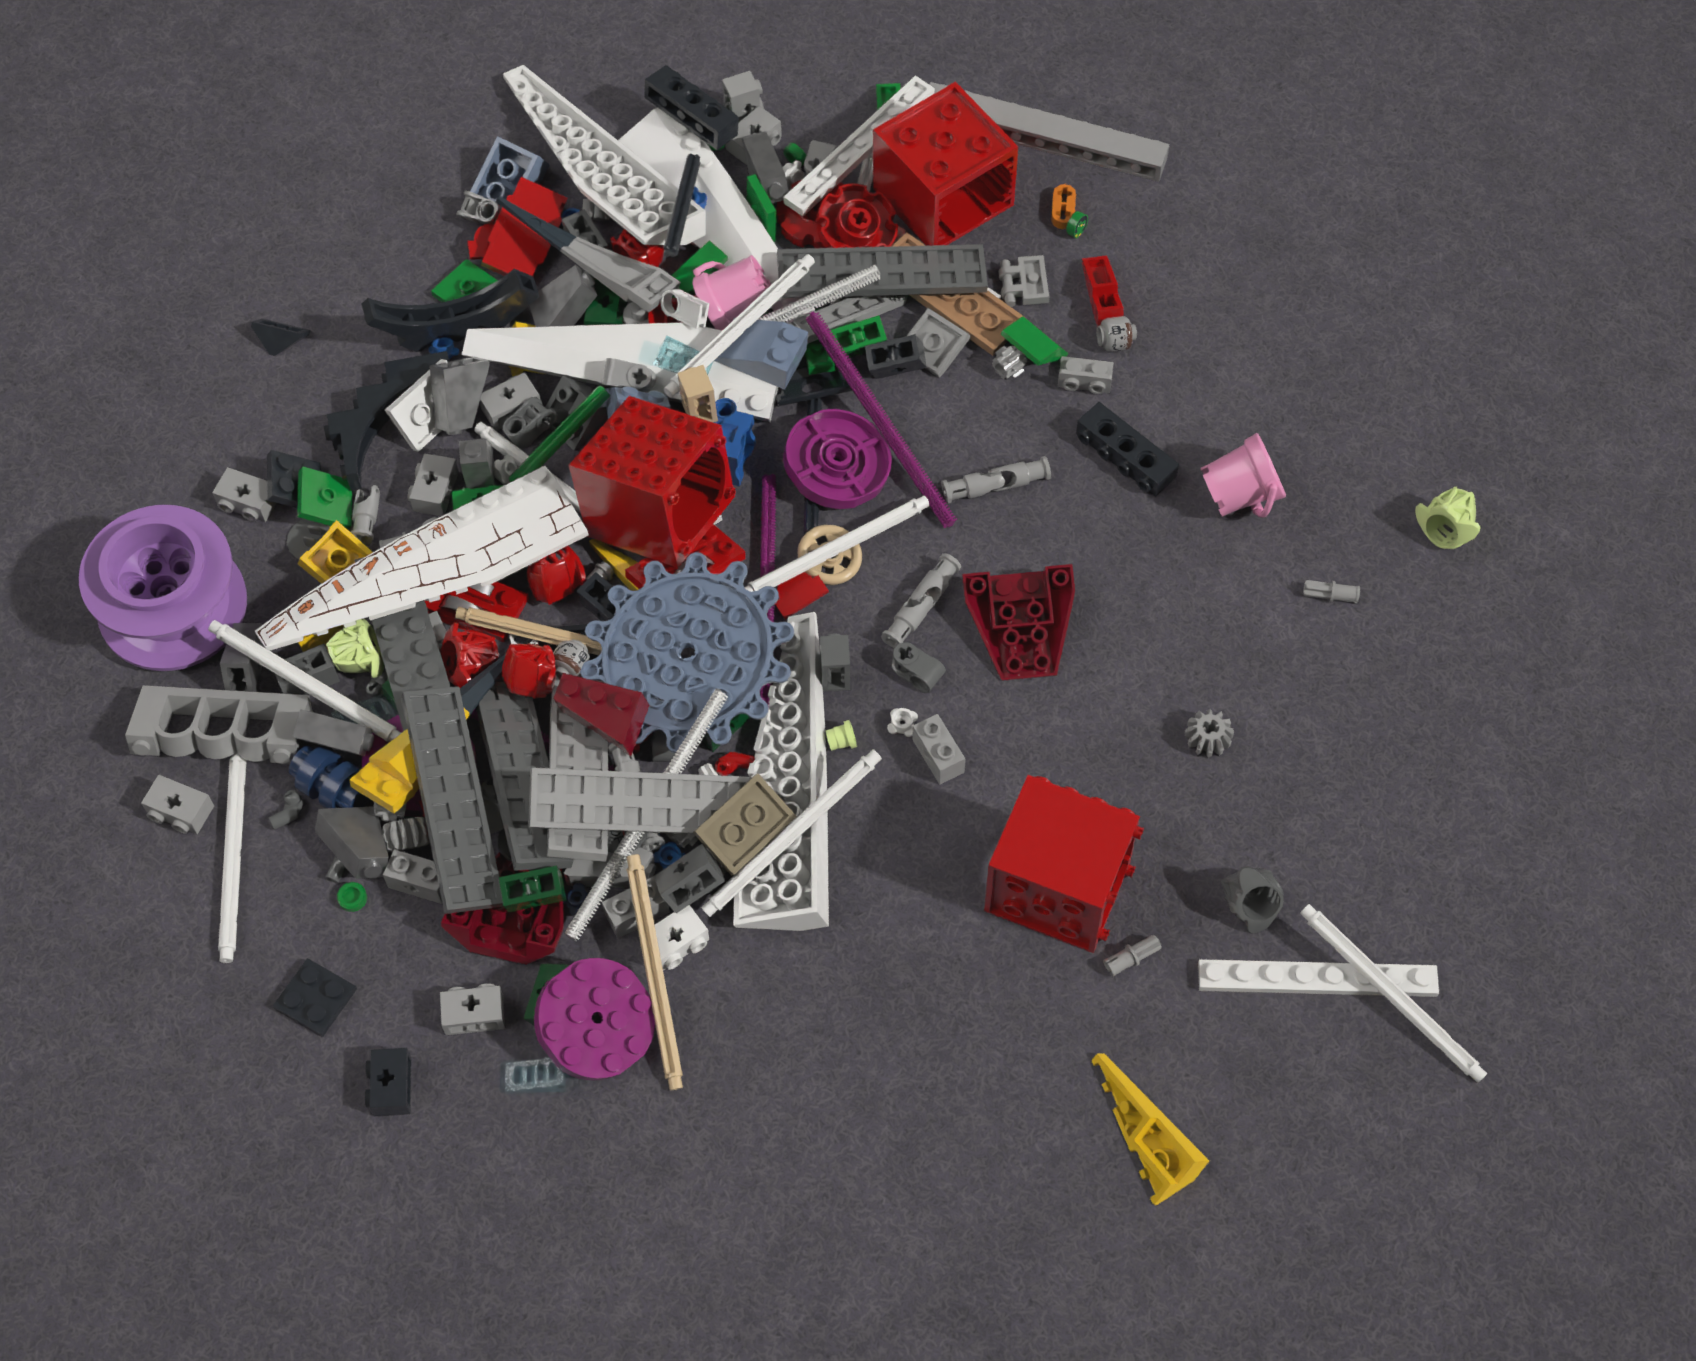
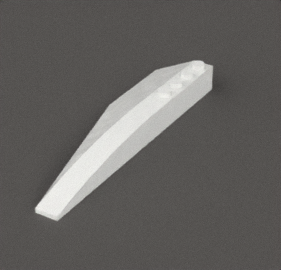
(603, 166)
(729, 218)
(583, 351)
(793, 763)

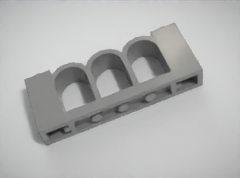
(157, 704)

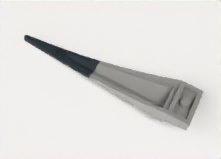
(622, 275)

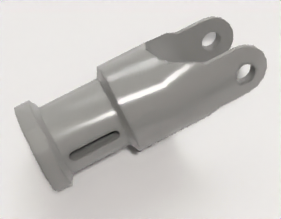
(365, 515)

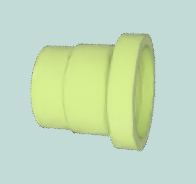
(841, 736)

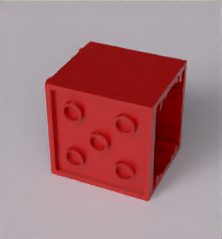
(944, 166)
(653, 480)
(1061, 863)

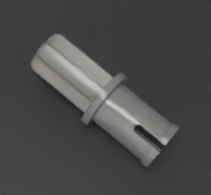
(1331, 591)
(1132, 955)

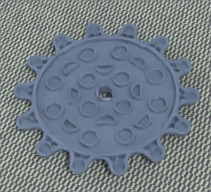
(700, 612)

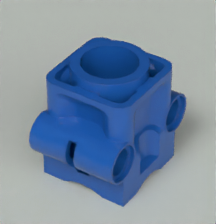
(739, 436)

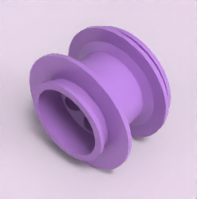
(172, 616)

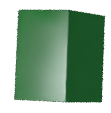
(1033, 342)

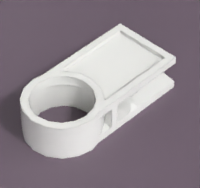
(689, 310)

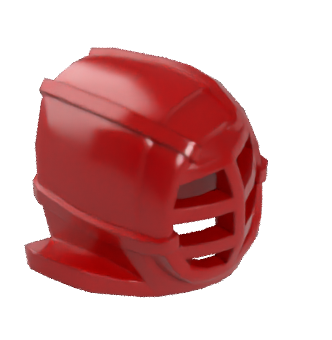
(632, 248)
(556, 578)
(474, 654)
(529, 670)

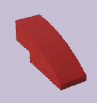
(1102, 288)

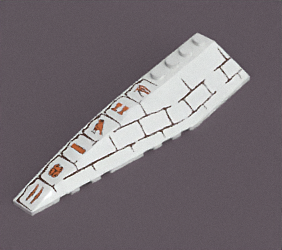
(443, 556)

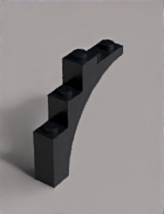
(421, 324)
(356, 428)

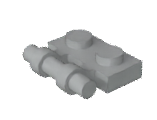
(1033, 281)

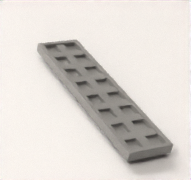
(579, 749)
(626, 800)

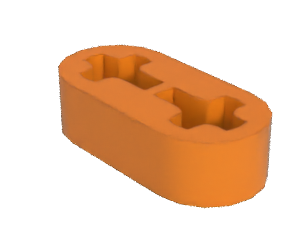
(1058, 205)

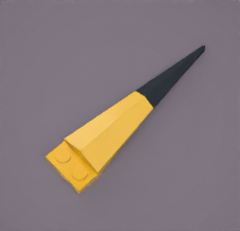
(391, 772)

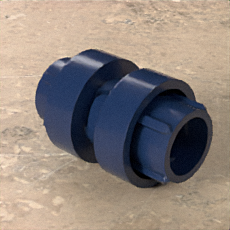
(325, 776)

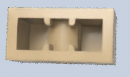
(697, 393)

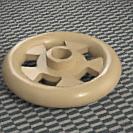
(840, 573)

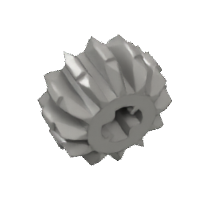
(1218, 738)
(406, 834)

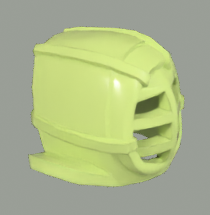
(1456, 510)
(353, 650)

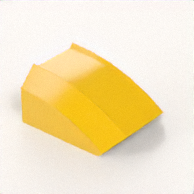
(333, 553)

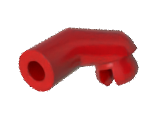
(731, 762)

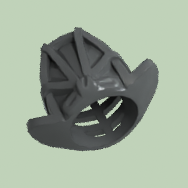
(1252, 897)

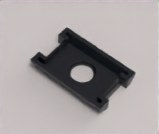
(831, 383)

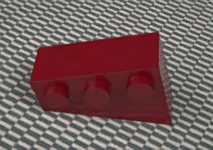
(604, 708)

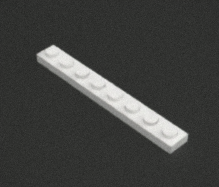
(853, 149)
(1311, 977)

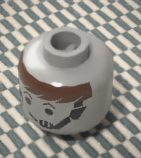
(1116, 334)
(570, 658)

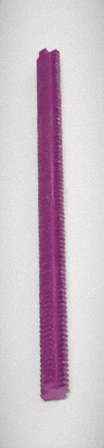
(879, 419)
(767, 544)

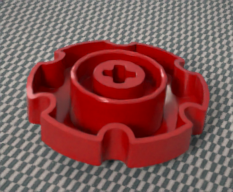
(851, 206)
(797, 228)

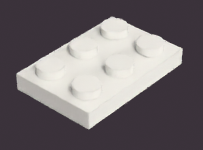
(415, 413)

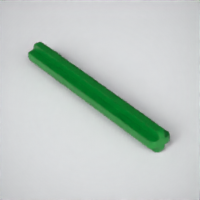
(562, 433)

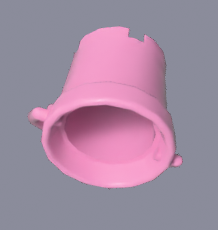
(729, 288)
(1244, 479)

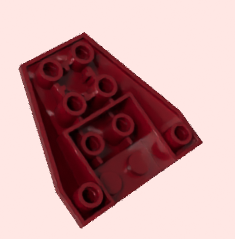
(1022, 618)
(506, 935)

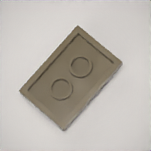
(744, 824)

